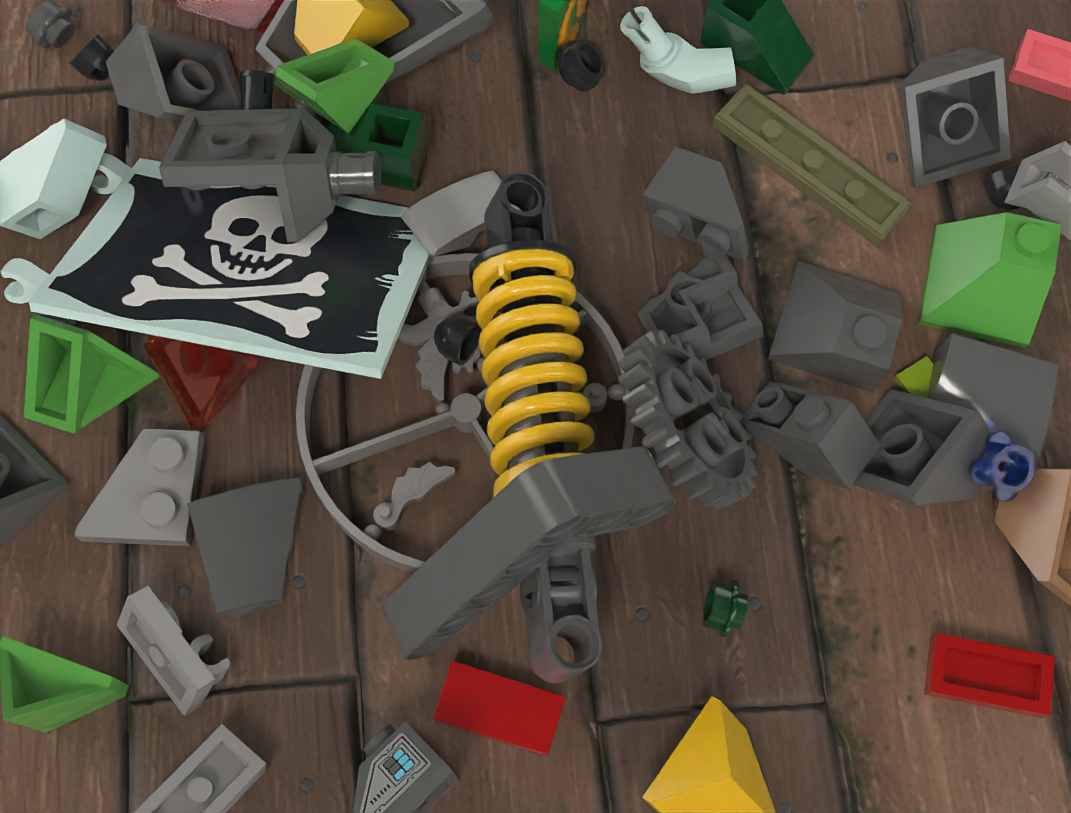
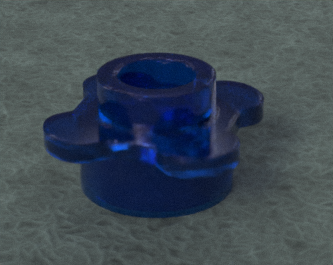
(1017, 470)

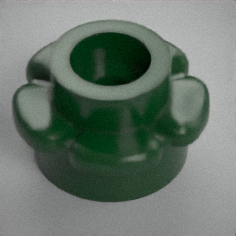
(724, 607)

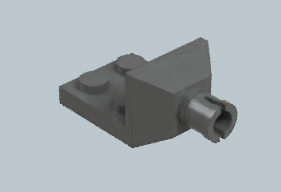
(270, 149)

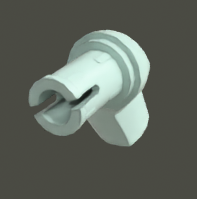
(676, 61)

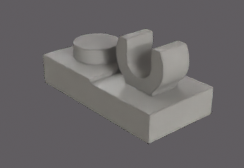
(158, 640)
(209, 778)

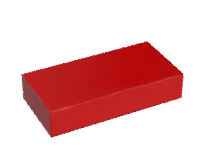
(989, 675)
(499, 708)

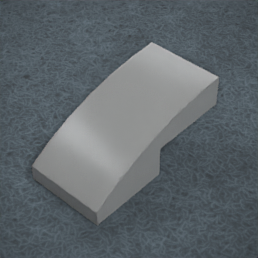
(453, 214)

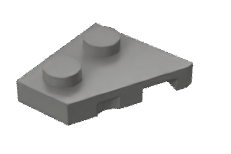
(148, 492)

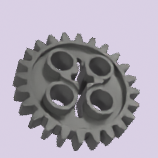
(706, 455)

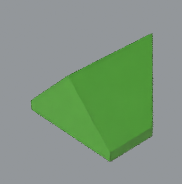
(336, 80)
(76, 375)
(49, 690)

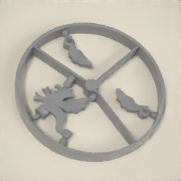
(463, 413)

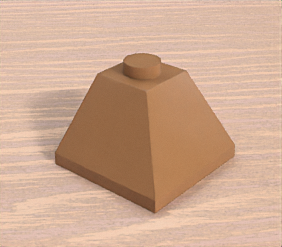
(1040, 528)

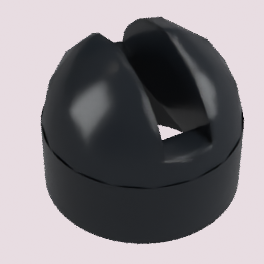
(92, 59)
(998, 186)
(457, 339)

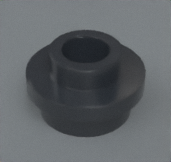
(581, 64)

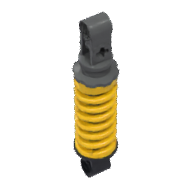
(537, 402)

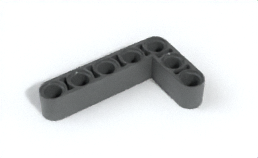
(517, 534)

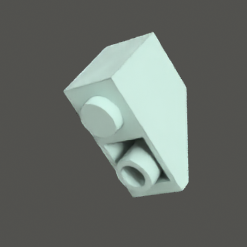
(49, 178)

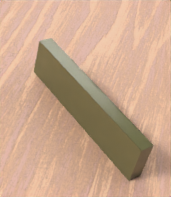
(812, 165)

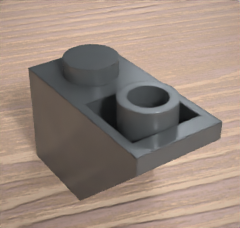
(696, 202)
(812, 432)

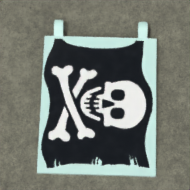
(225, 277)

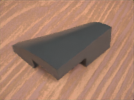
(704, 309)
(1003, 385)
(247, 543)

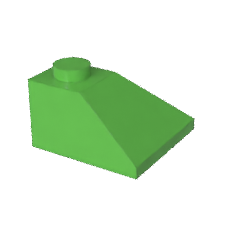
(990, 276)

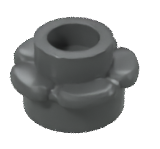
(50, 24)

